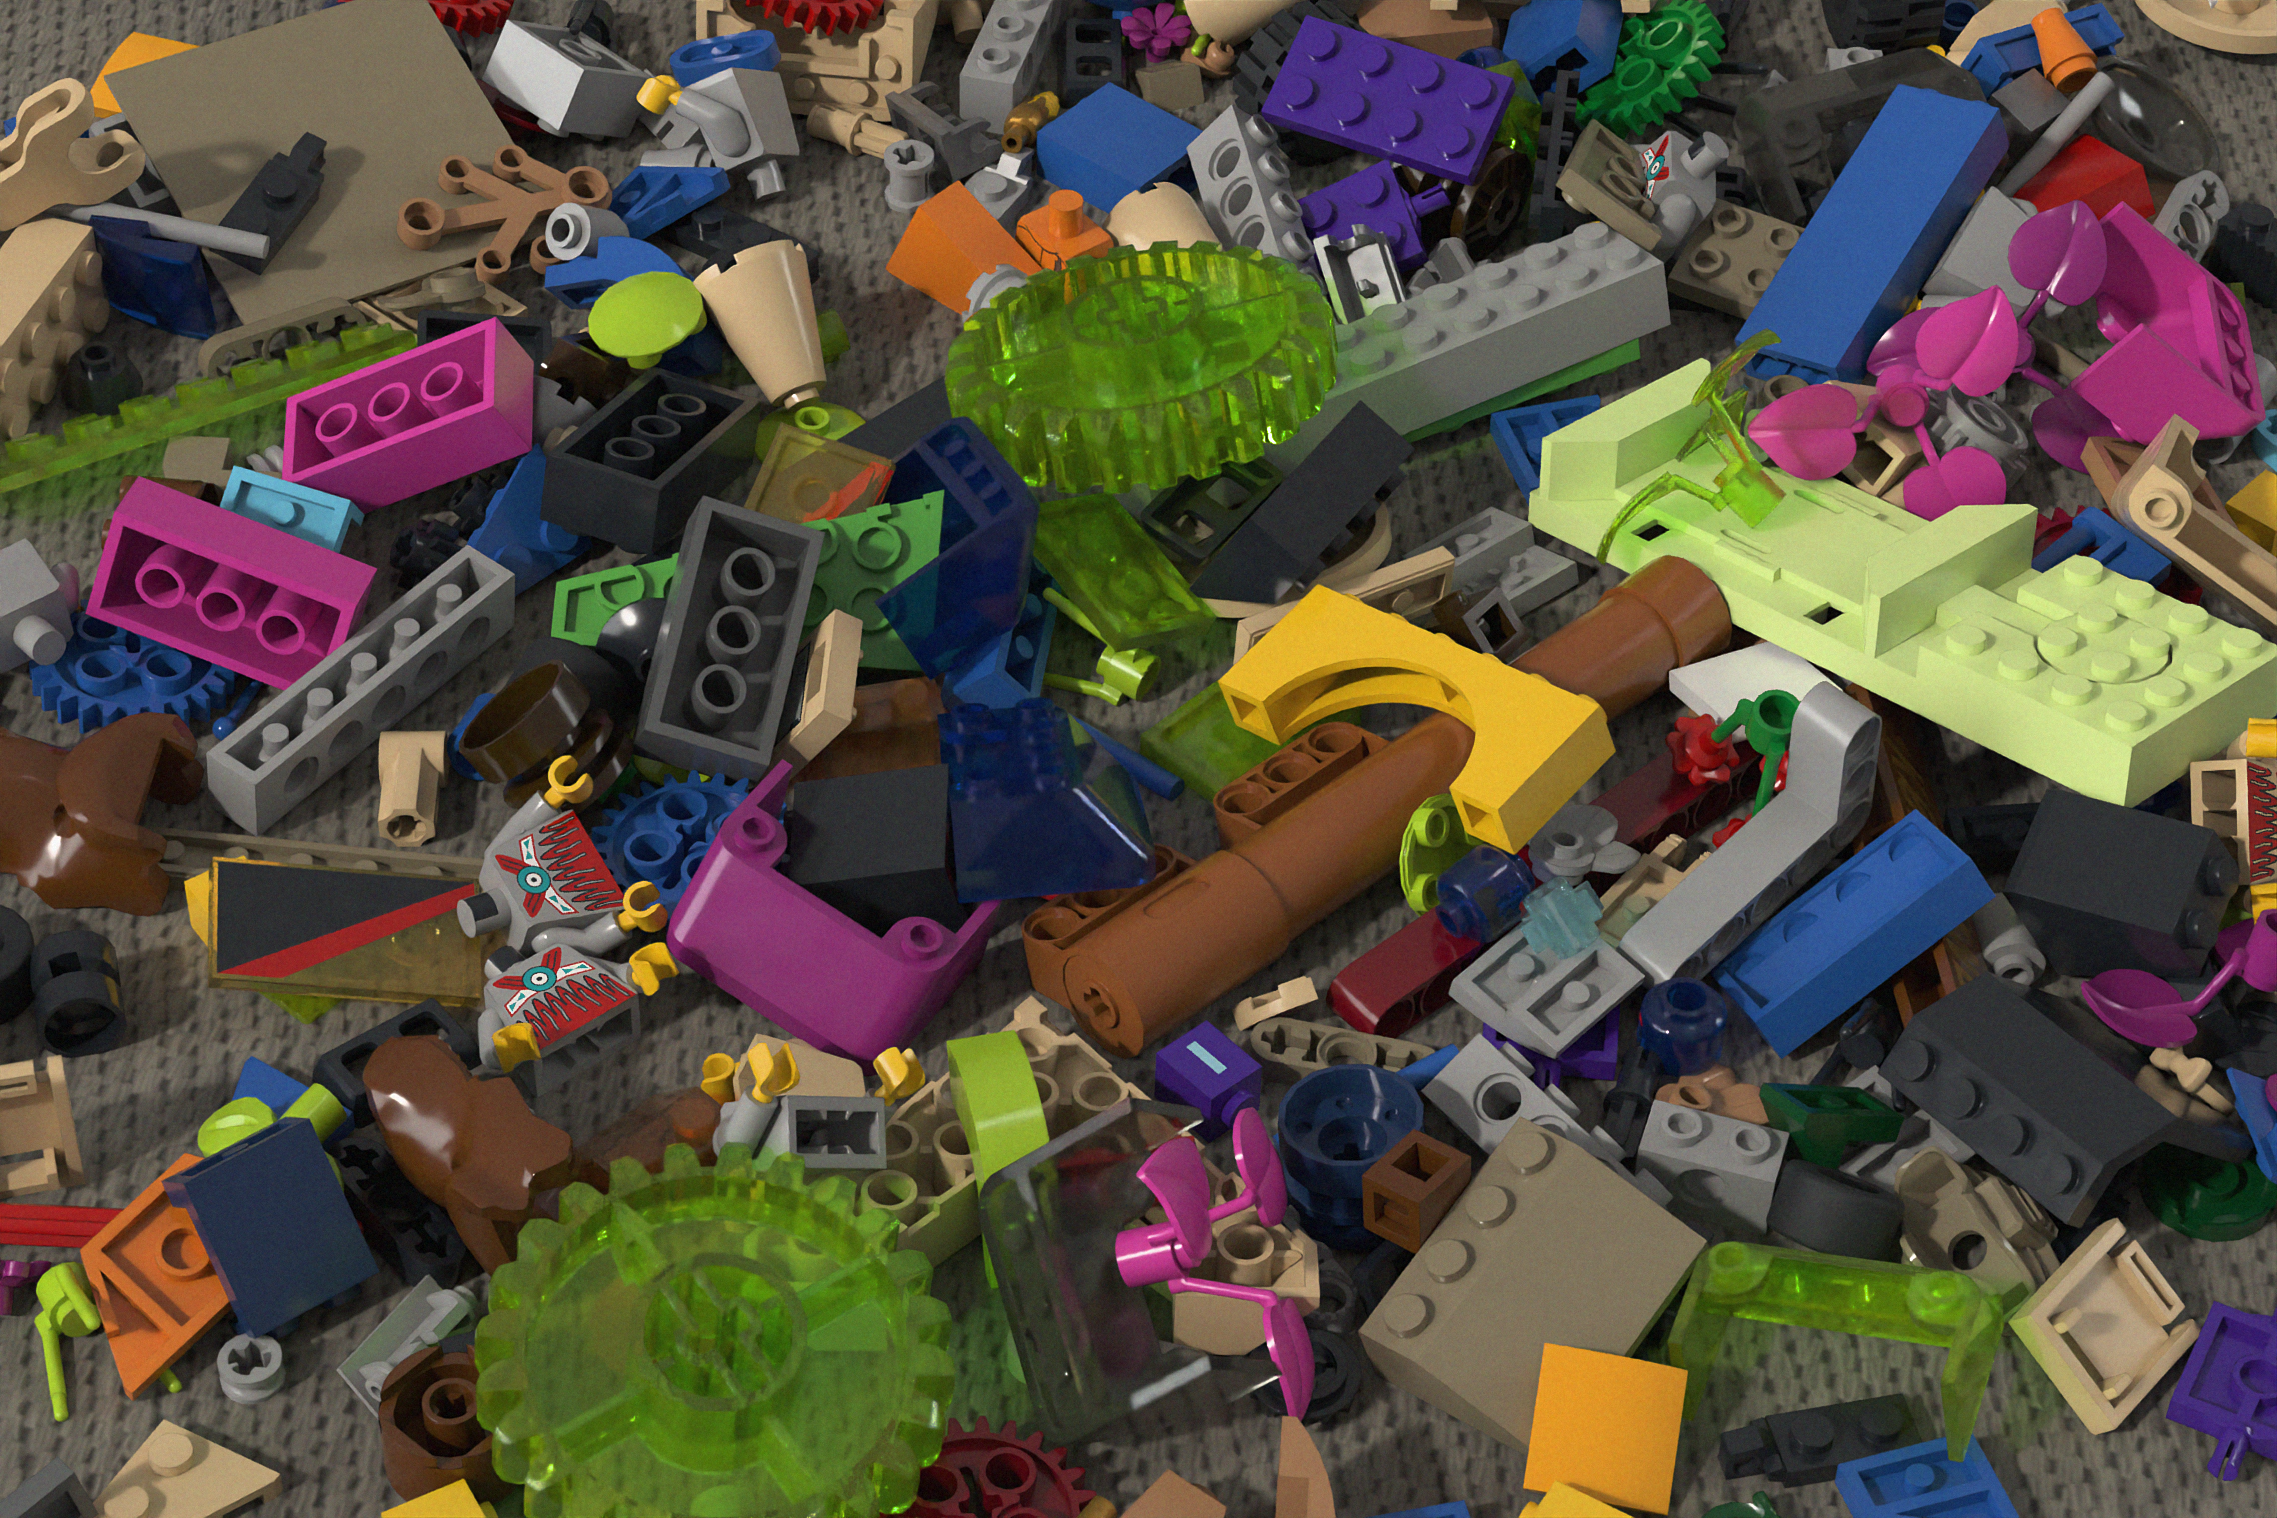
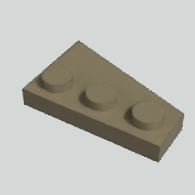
(1608, 179)

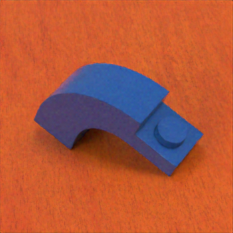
(618, 257)

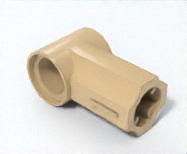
(411, 775)

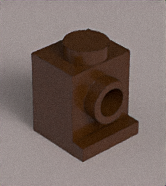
(1413, 1189)

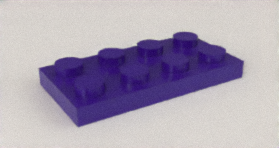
(1389, 100)

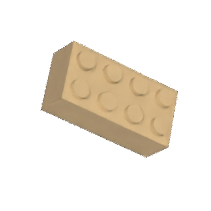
(47, 313)

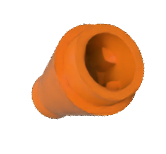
(2064, 54)

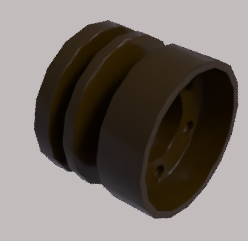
(1479, 213)
(534, 725)

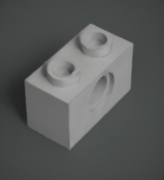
(1713, 1164)

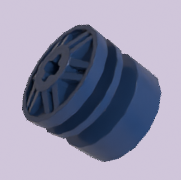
(1331, 1134)

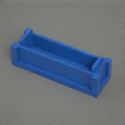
(2011, 53)

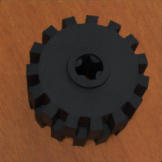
(1884, 23)
(1262, 65)

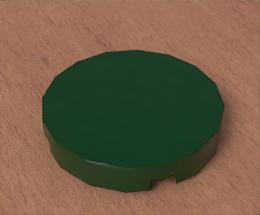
(2202, 1200)

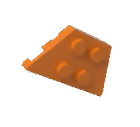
(153, 1284)

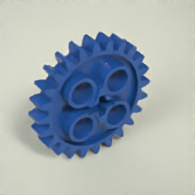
(122, 674)
(667, 833)

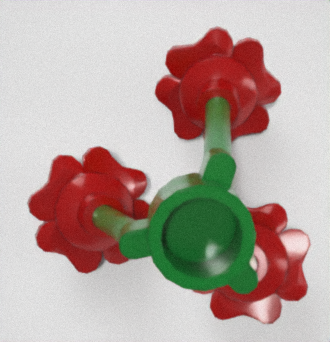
(1707, 751)

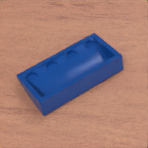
(1851, 932)

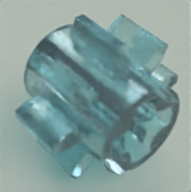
(1561, 917)

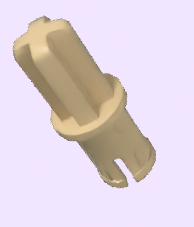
(855, 132)

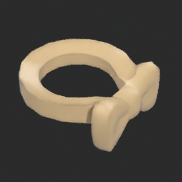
(2191, 1075)

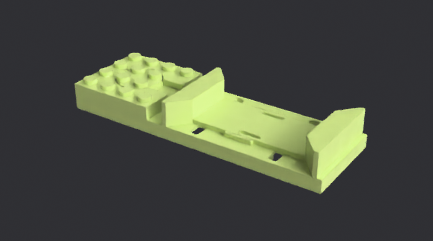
(1941, 616)

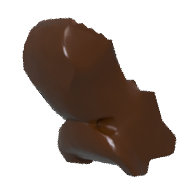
(77, 811)
(468, 1143)

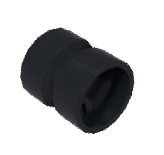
(77, 994)

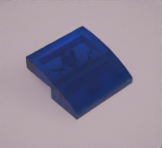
(154, 278)

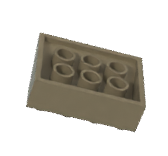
(1526, 1258)

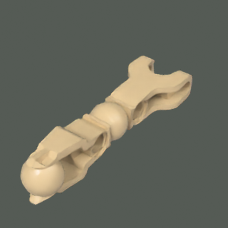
(49, 164)

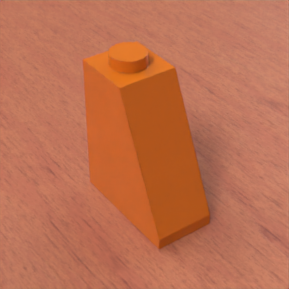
(952, 245)

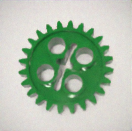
(1654, 67)

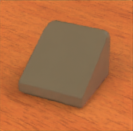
(1170, 85)

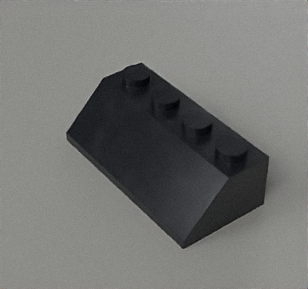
(1310, 513)

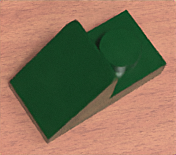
(1827, 1119)

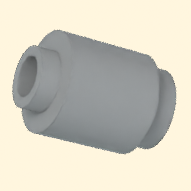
(576, 228)
(2007, 943)

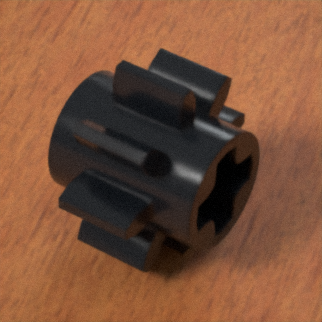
(472, 500)
(422, 550)

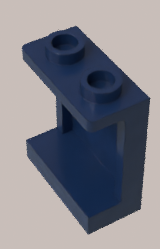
(275, 1227)

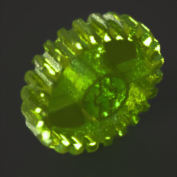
(1145, 365)
(720, 1286)

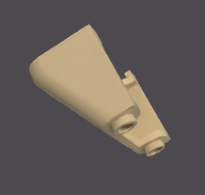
(837, 69)
(2159, 508)

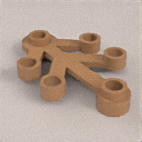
(507, 206)

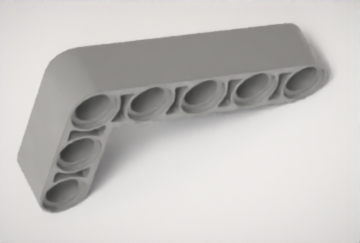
(1775, 851)

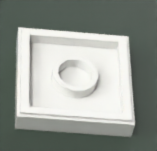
(1721, 681)

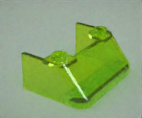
(1843, 1297)

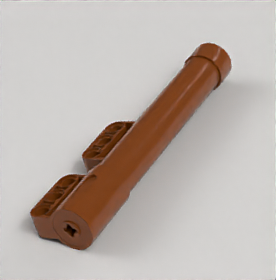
(1328, 826)

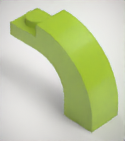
(996, 1105)

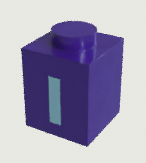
(1209, 1074)

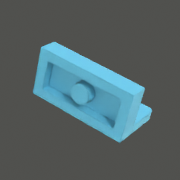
(291, 507)

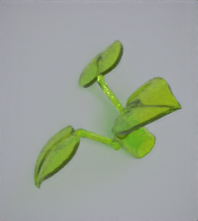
(1742, 482)

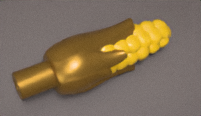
(1027, 119)

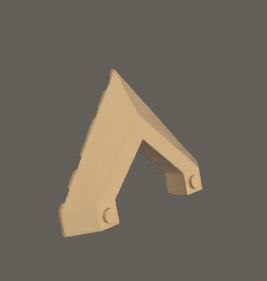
(936, 1192)

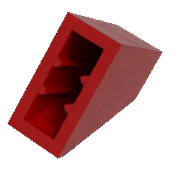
(2092, 174)

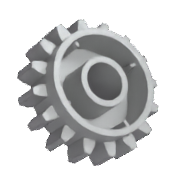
(1976, 422)

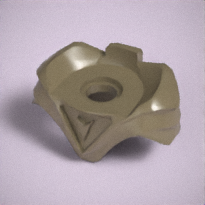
(1954, 1201)

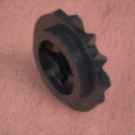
(1336, 1376)

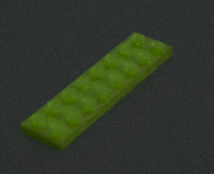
(198, 403)

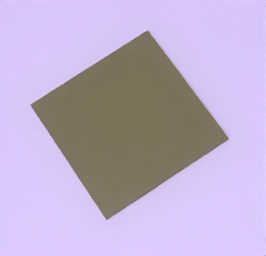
(369, 82)

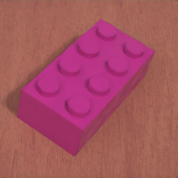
(413, 419)
(225, 586)

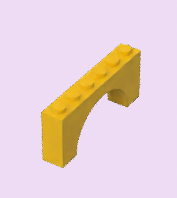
(1340, 654)

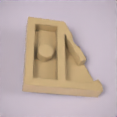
(185, 1478)

